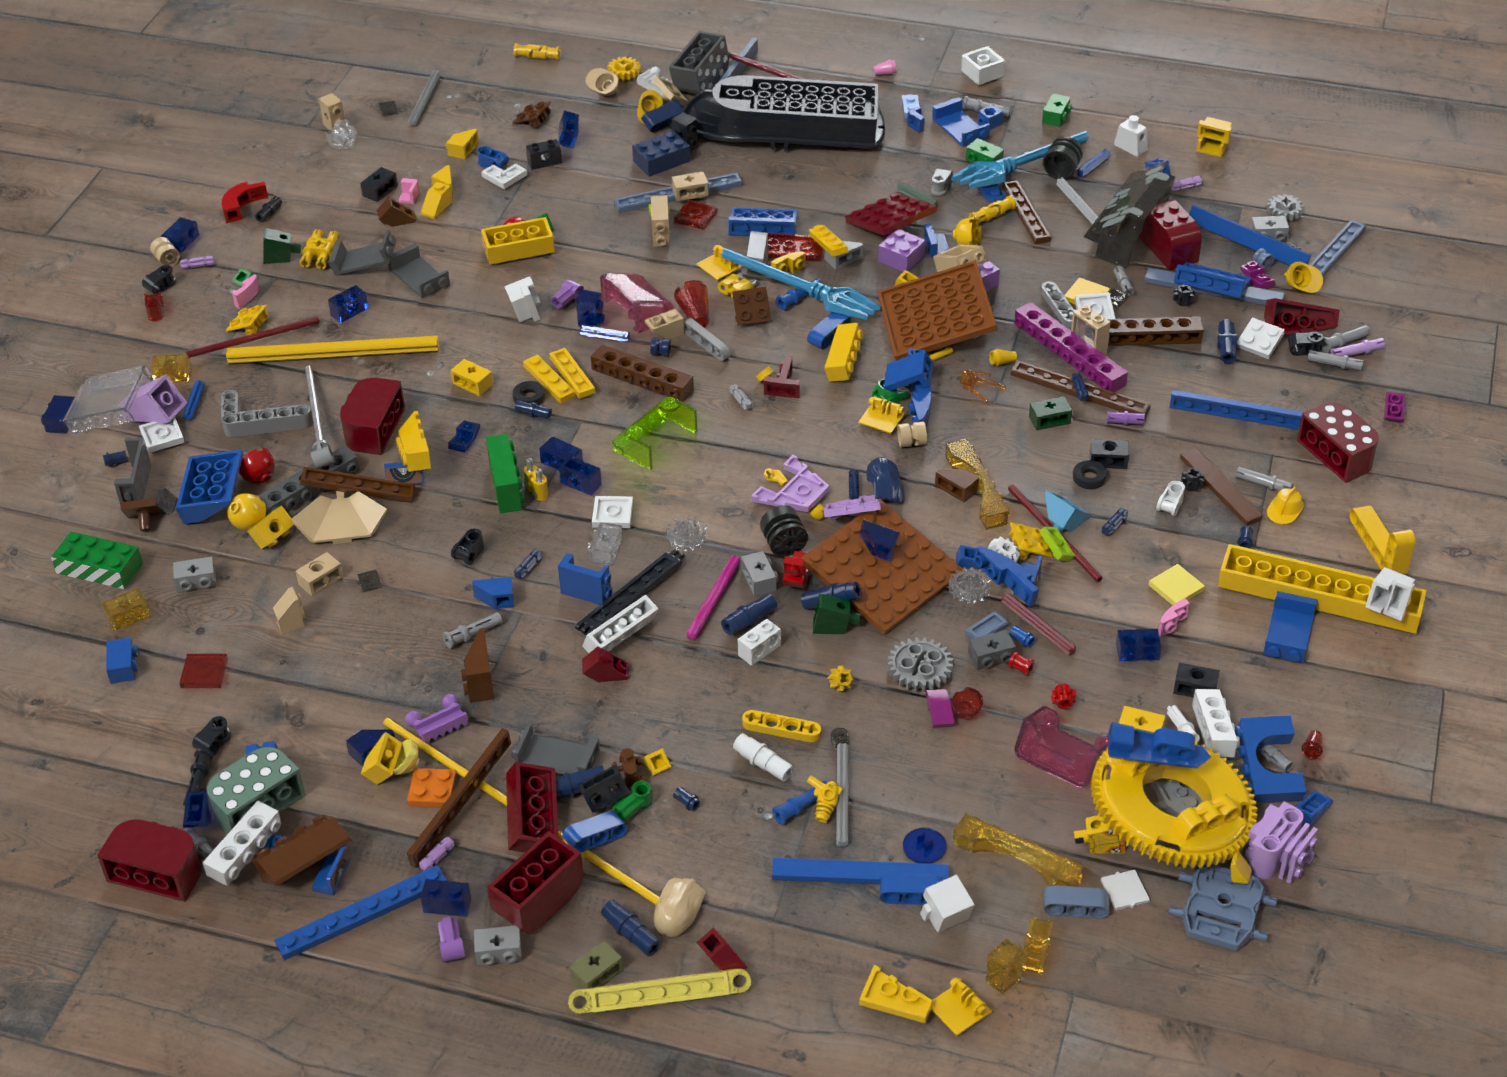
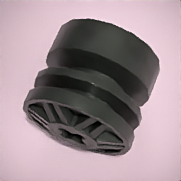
(1062, 157)
(783, 530)

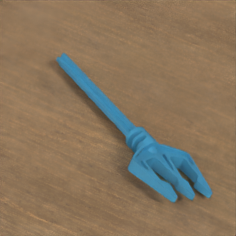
(990, 173)
(835, 299)

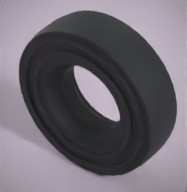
(529, 386)
(1089, 466)

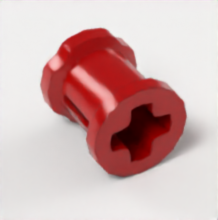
(1021, 663)

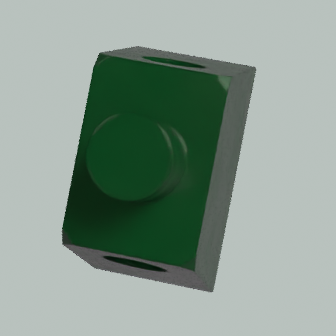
(278, 247)
(833, 615)

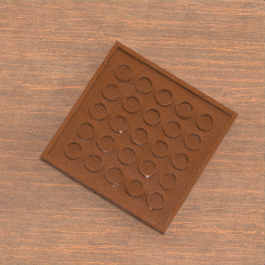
(937, 310)
(888, 588)

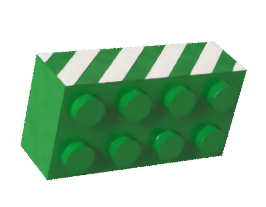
(97, 560)

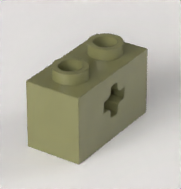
(596, 967)

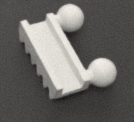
(646, 78)

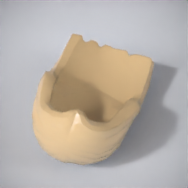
(678, 906)

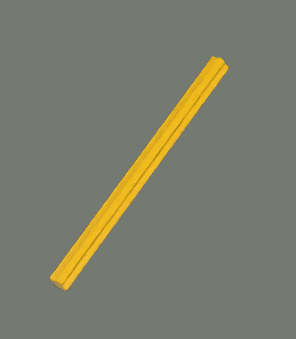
(332, 349)

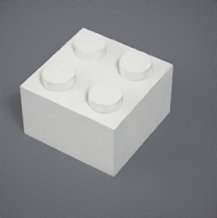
(983, 65)

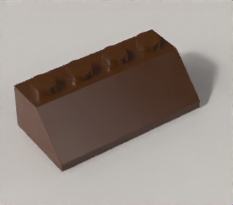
(300, 850)

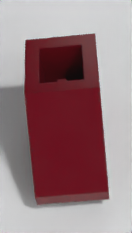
(604, 666)
(720, 952)

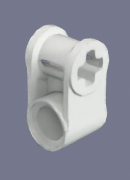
(1171, 498)

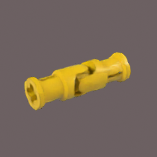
(537, 51)
(994, 209)

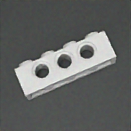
(621, 625)
(1215, 722)
(242, 843)

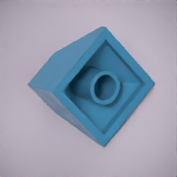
(1063, 512)

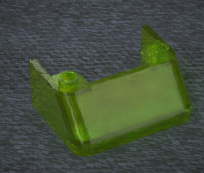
(629, 440)

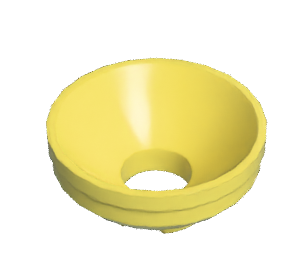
(407, 758)

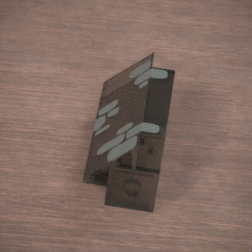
(1126, 213)

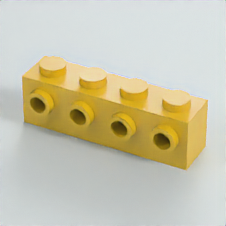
(843, 352)

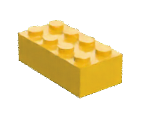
(517, 240)

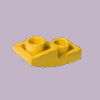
(790, 262)

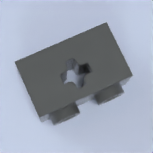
(991, 649)

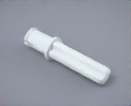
(1181, 722)

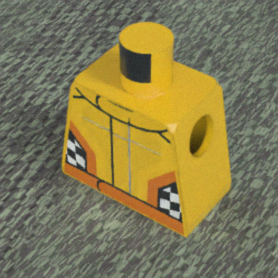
(1099, 837)

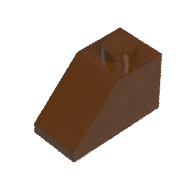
(395, 213)
(957, 483)

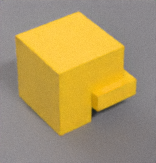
(1213, 136)

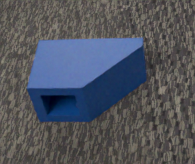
(494, 592)

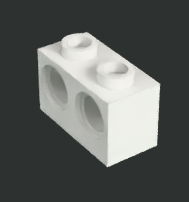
(759, 642)

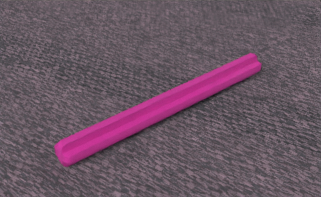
(713, 597)

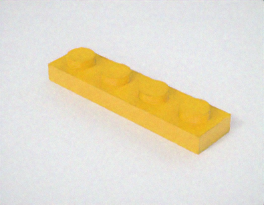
(828, 240)
(572, 373)
(549, 379)

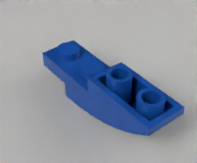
(920, 402)
(1006, 571)

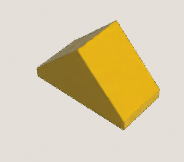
(443, 176)

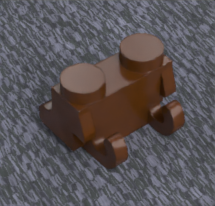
(629, 767)

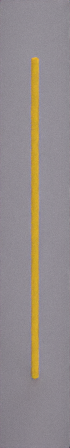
(503, 799)

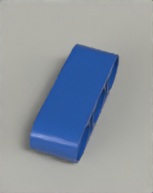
(823, 333)
(595, 831)
(906, 888)

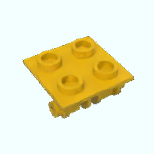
(718, 266)
(249, 319)
(882, 415)
(1028, 541)
(959, 1007)

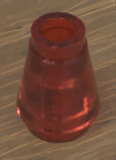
(1312, 747)

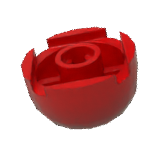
(257, 466)

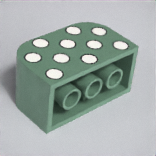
(259, 776)

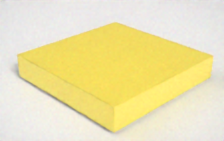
(1176, 585)

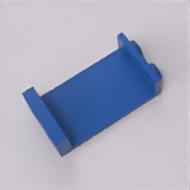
(957, 123)
(1290, 627)

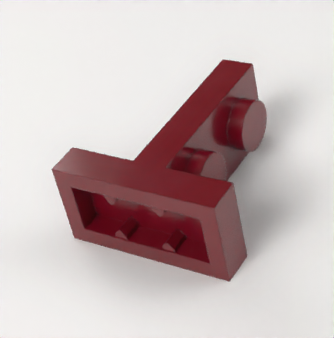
(783, 385)

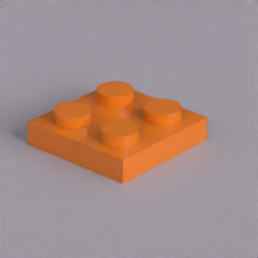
(431, 787)

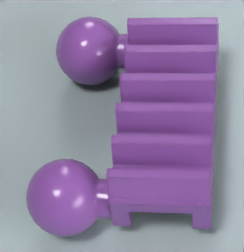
(439, 722)

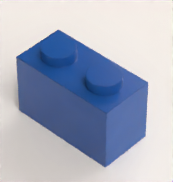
(121, 660)

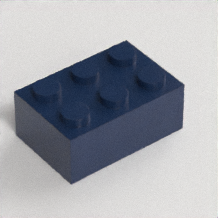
(661, 153)

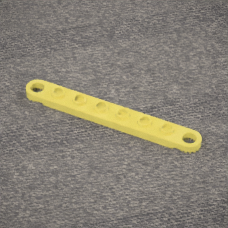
(659, 991)

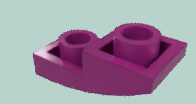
(1257, 273)
(1394, 406)
(940, 708)

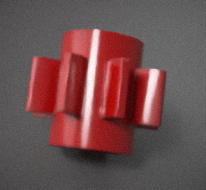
(1063, 696)

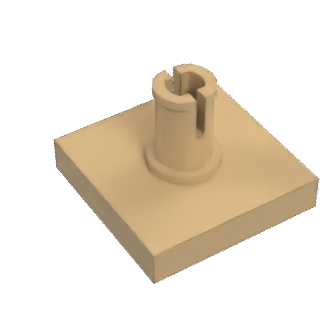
(669, 91)

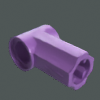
(568, 291)
(451, 943)

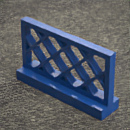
(741, 225)
(1211, 279)

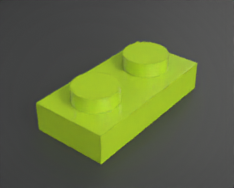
(1057, 543)

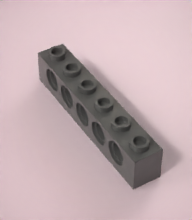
(292, 494)

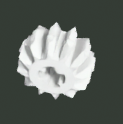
(1005, 548)

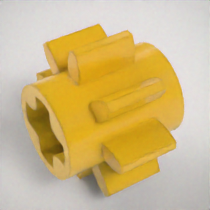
(840, 678)

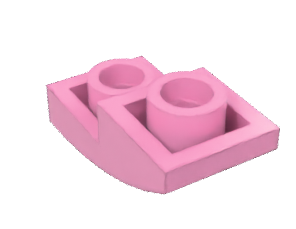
(247, 292)
(1171, 617)

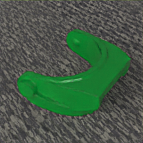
(882, 393)

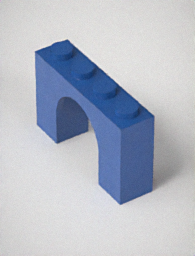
(1266, 785)

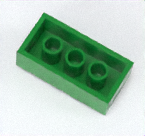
(505, 473)

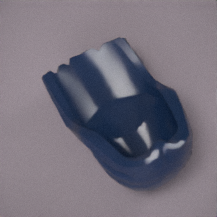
(885, 480)

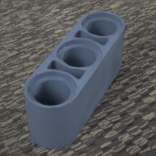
(1076, 902)

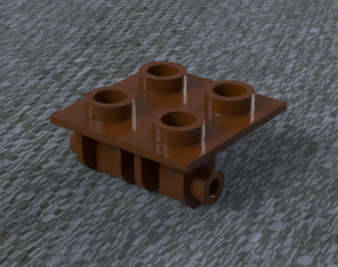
(534, 114)
(751, 306)

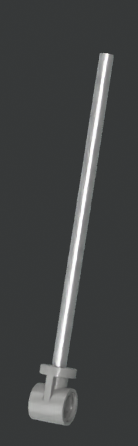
(321, 449)

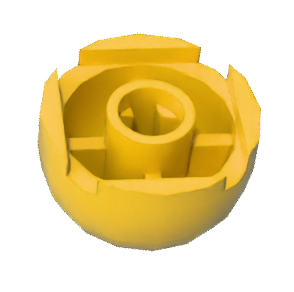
(968, 232)
(246, 511)

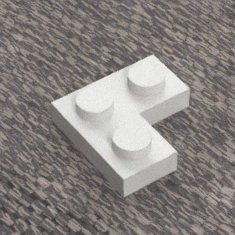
(506, 177)

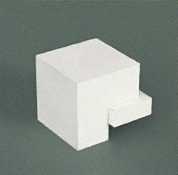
(524, 299)
(1390, 593)
(946, 904)

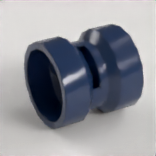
(660, 347)

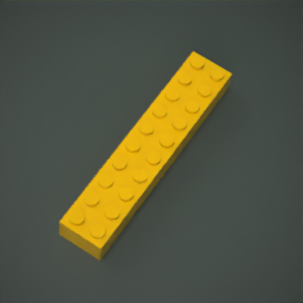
(1335, 589)

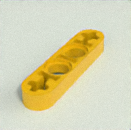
(782, 723)

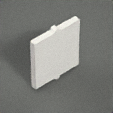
(1125, 890)

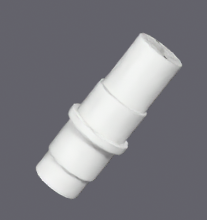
(763, 757)

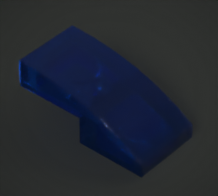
(464, 437)

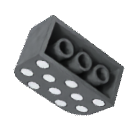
(700, 63)

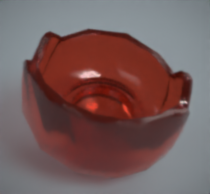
(967, 703)

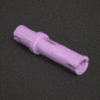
(1363, 347)

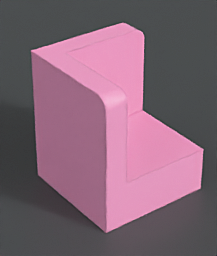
(410, 191)

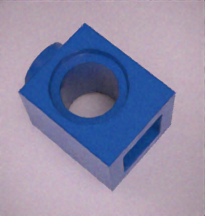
(990, 115)

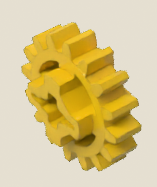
(624, 68)

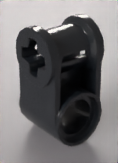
(158, 280)
(1304, 342)
(468, 546)
(211, 737)

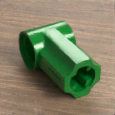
(638, 799)

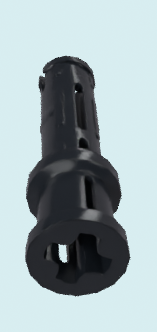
(199, 770)

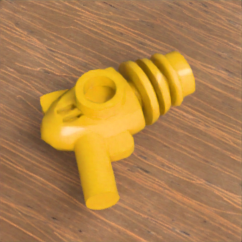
(827, 798)

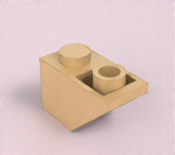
(667, 324)
(288, 611)

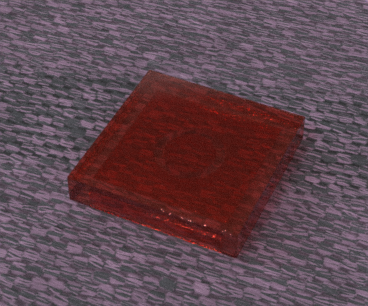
(695, 214)
(203, 671)

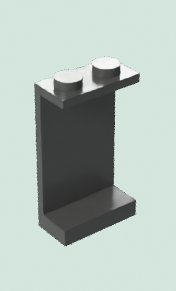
(346, 261)
(417, 272)
(134, 488)
(555, 753)

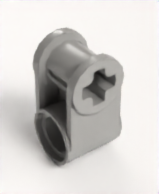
(941, 181)

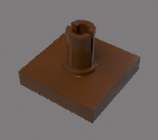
(142, 510)

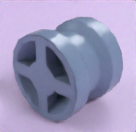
(1263, 258)

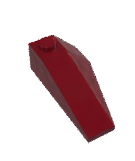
(1298, 316)

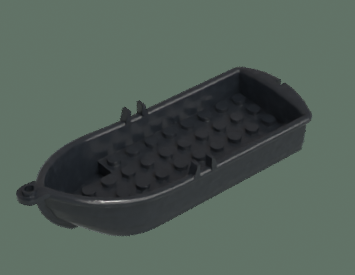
(789, 112)

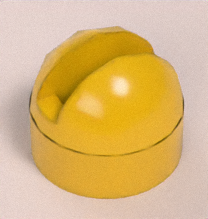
(818, 513)

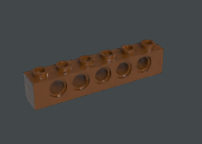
(1155, 331)
(642, 373)

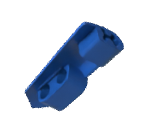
(1161, 747)

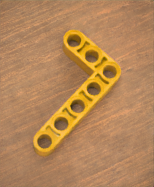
(1387, 549)

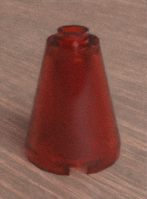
(694, 301)

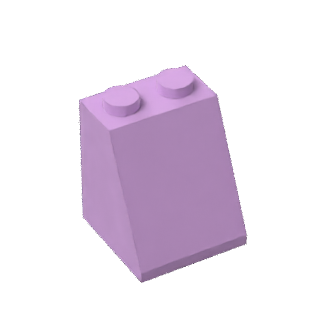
(157, 401)

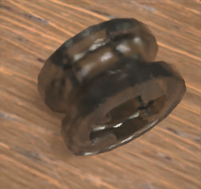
(839, 732)

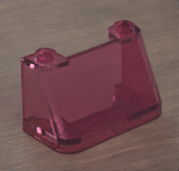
(635, 296)
(1057, 751)

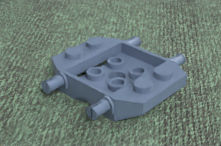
(1244, 900)

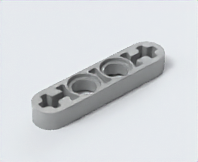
(1055, 305)
(706, 339)

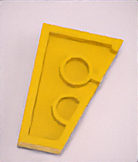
(890, 996)

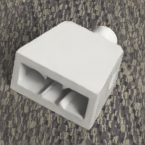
(1132, 136)

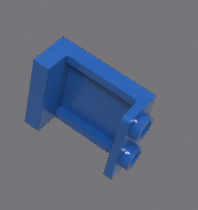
(909, 370)
(584, 582)

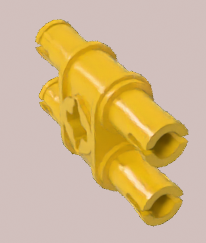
(318, 249)

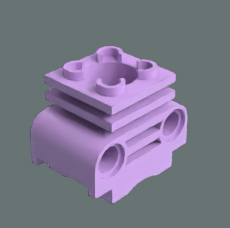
(1280, 843)

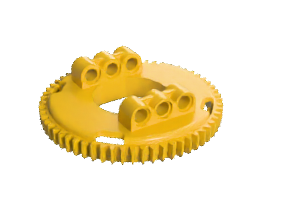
(1202, 832)

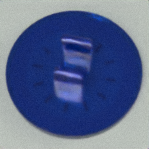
(924, 845)

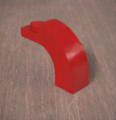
(240, 195)
(795, 571)

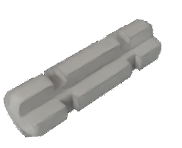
(741, 397)

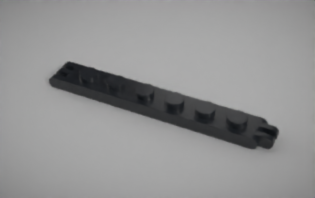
(632, 591)

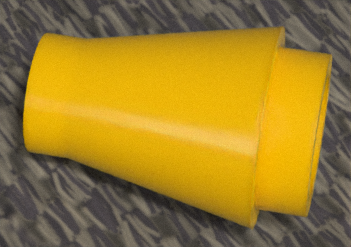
(1000, 357)

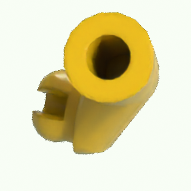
(775, 476)

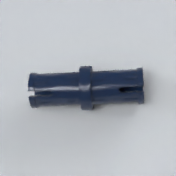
(533, 409)

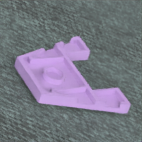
(800, 492)
(852, 507)

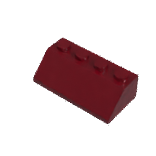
(530, 804)

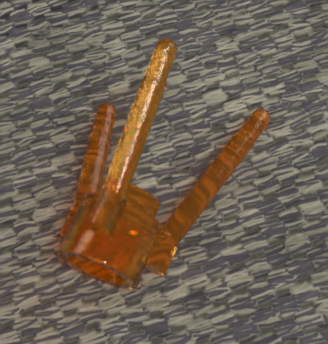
(970, 378)

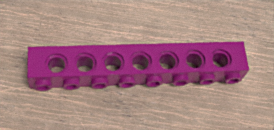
(1070, 347)

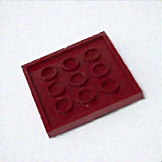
(890, 213)

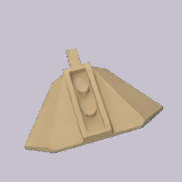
(340, 518)

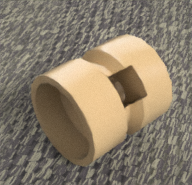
(164, 251)
(912, 434)

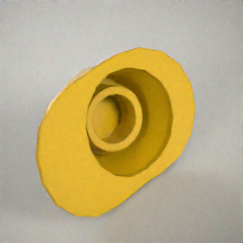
(648, 101)
(1304, 277)
(1285, 506)

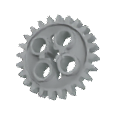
(931, 671)

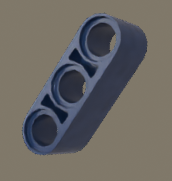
(661, 116)

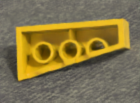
(413, 445)

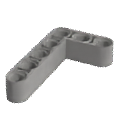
(263, 420)

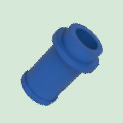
(1022, 636)

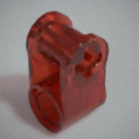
(154, 306)

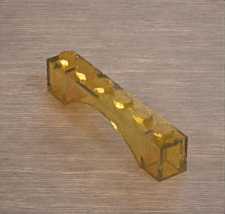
(992, 508)
(981, 836)

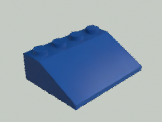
(208, 485)

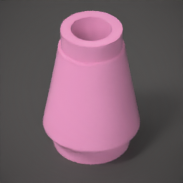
(885, 68)

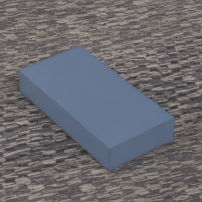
(988, 625)

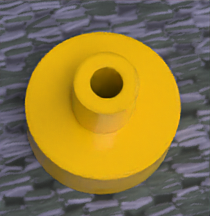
(765, 373)

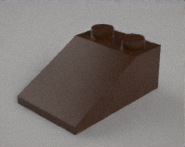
(477, 671)

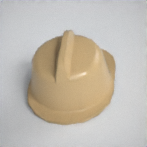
(602, 81)

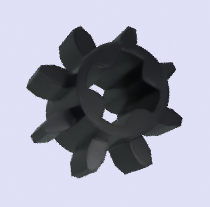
(1183, 295)
(1192, 479)

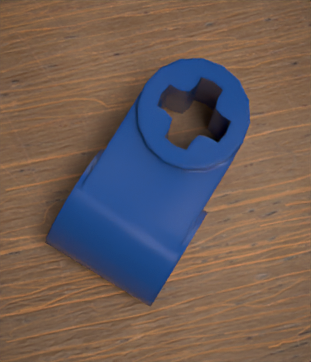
(489, 157)

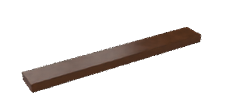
(1064, 384)
(459, 798)

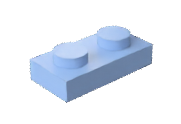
(909, 102)

